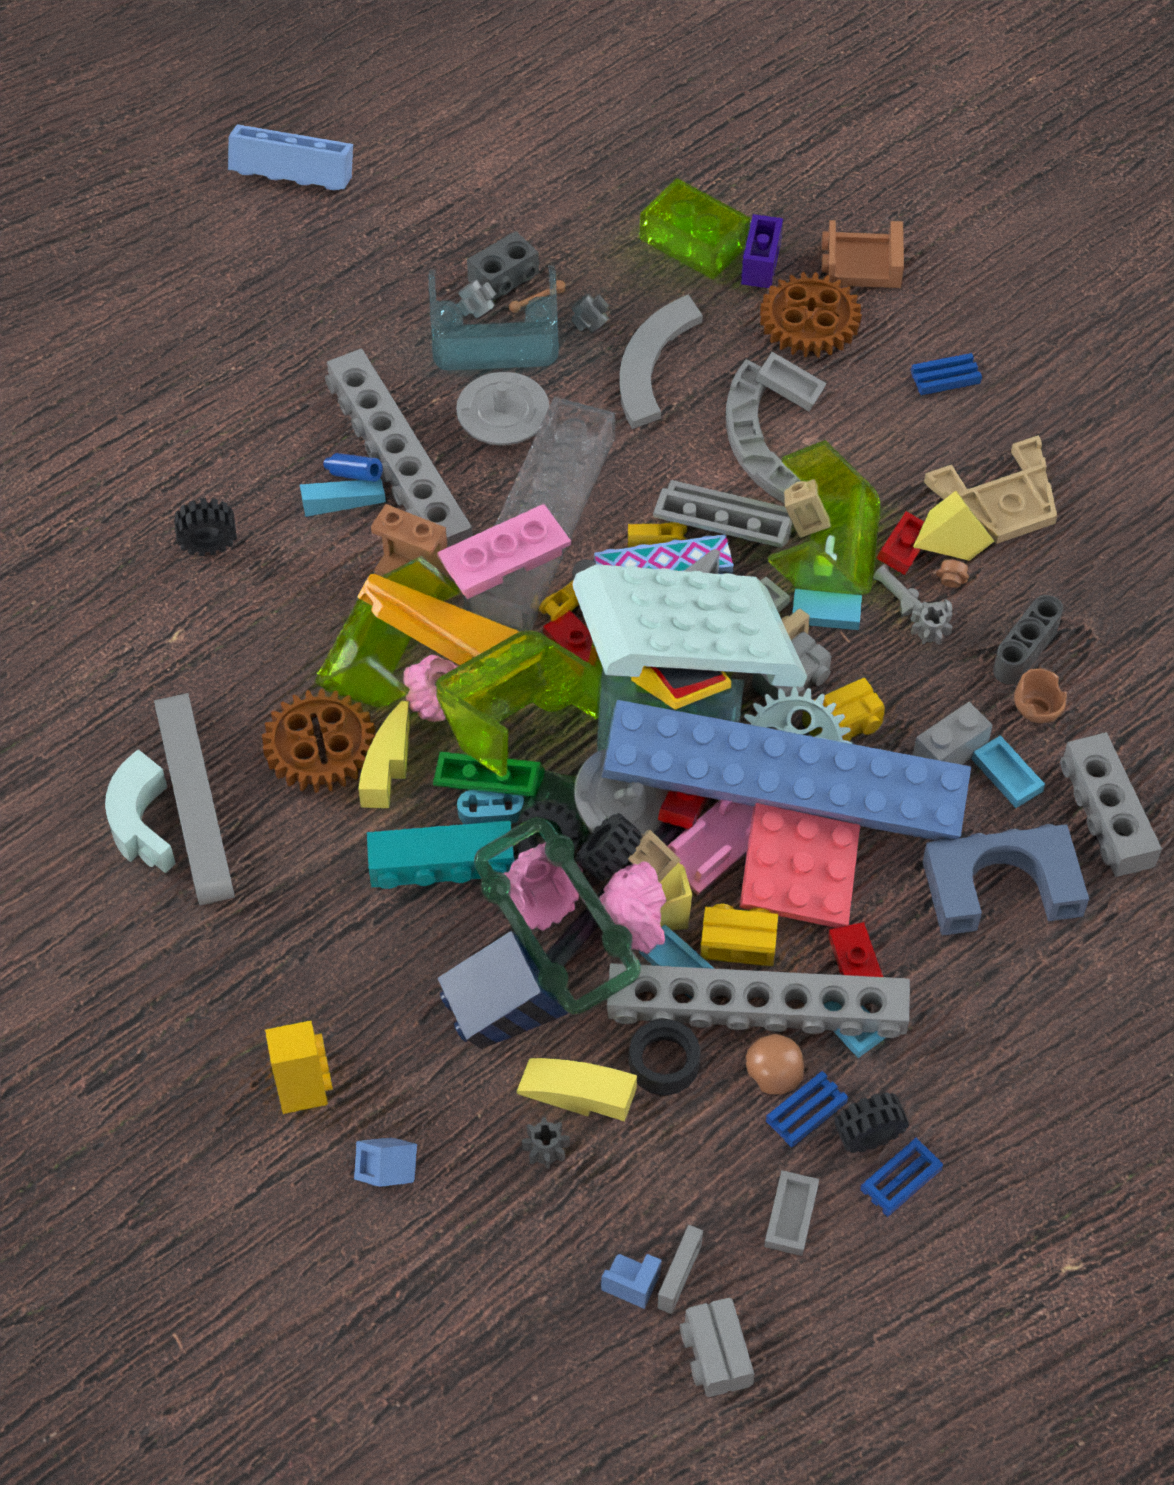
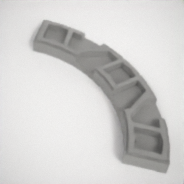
(644, 351)
(746, 435)

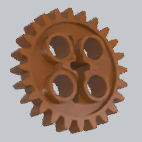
(810, 314)
(286, 747)

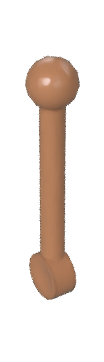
(515, 306)

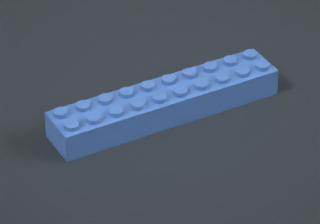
(786, 771)

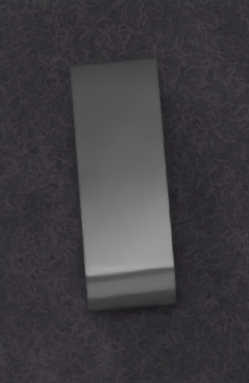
(1039, 626)

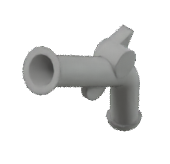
(908, 597)

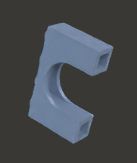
(1041, 852)

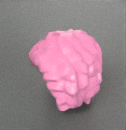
(422, 693)
(540, 889)
(635, 902)

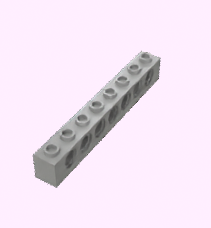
(393, 442)
(776, 988)

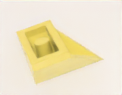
(953, 530)
(678, 896)

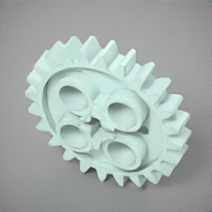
(778, 715)

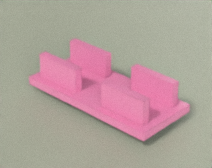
(516, 543)
(713, 843)

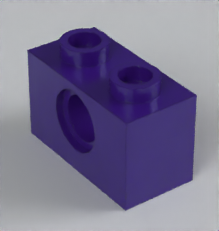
(762, 251)

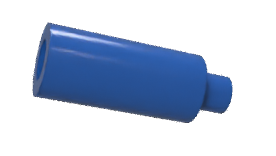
(354, 467)

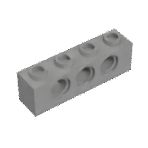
(1097, 757)

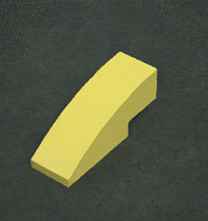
(385, 759)
(579, 1086)

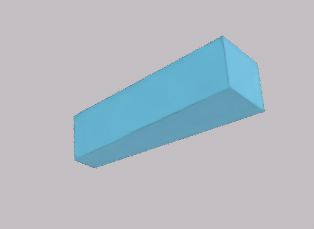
(337, 496)

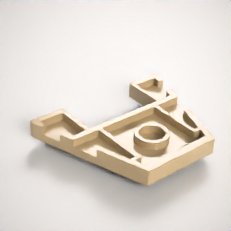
(1009, 504)

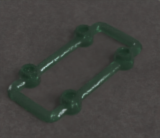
(553, 976)

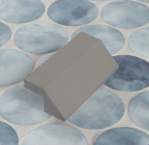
(724, 513)

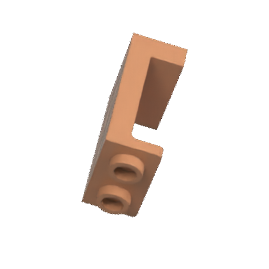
(864, 257)
(407, 538)

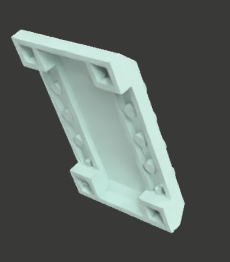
(685, 623)

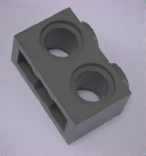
(504, 264)

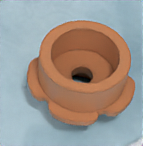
(953, 573)

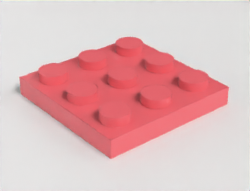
(800, 866)

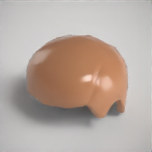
(1039, 696)
(775, 1064)

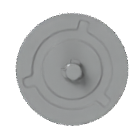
(502, 408)
(602, 797)

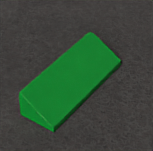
(467, 773)

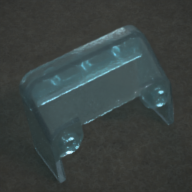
(497, 344)

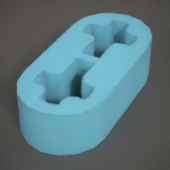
(489, 807)

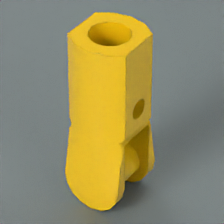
(655, 533)
(551, 603)

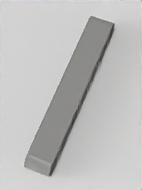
(194, 800)

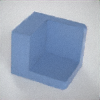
(385, 1161)
(632, 1279)

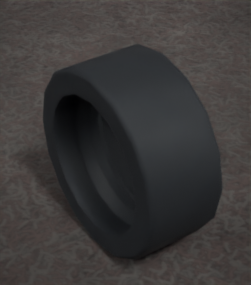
(670, 1031)

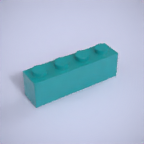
(433, 854)

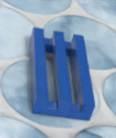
(944, 370)
(799, 1096)
(880, 1197)

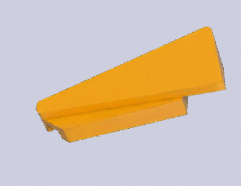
(431, 621)

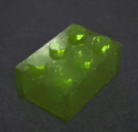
(694, 228)

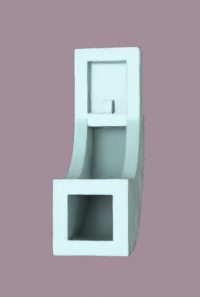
(127, 796)

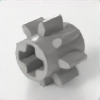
(476, 298)
(931, 623)

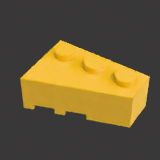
(299, 1066)

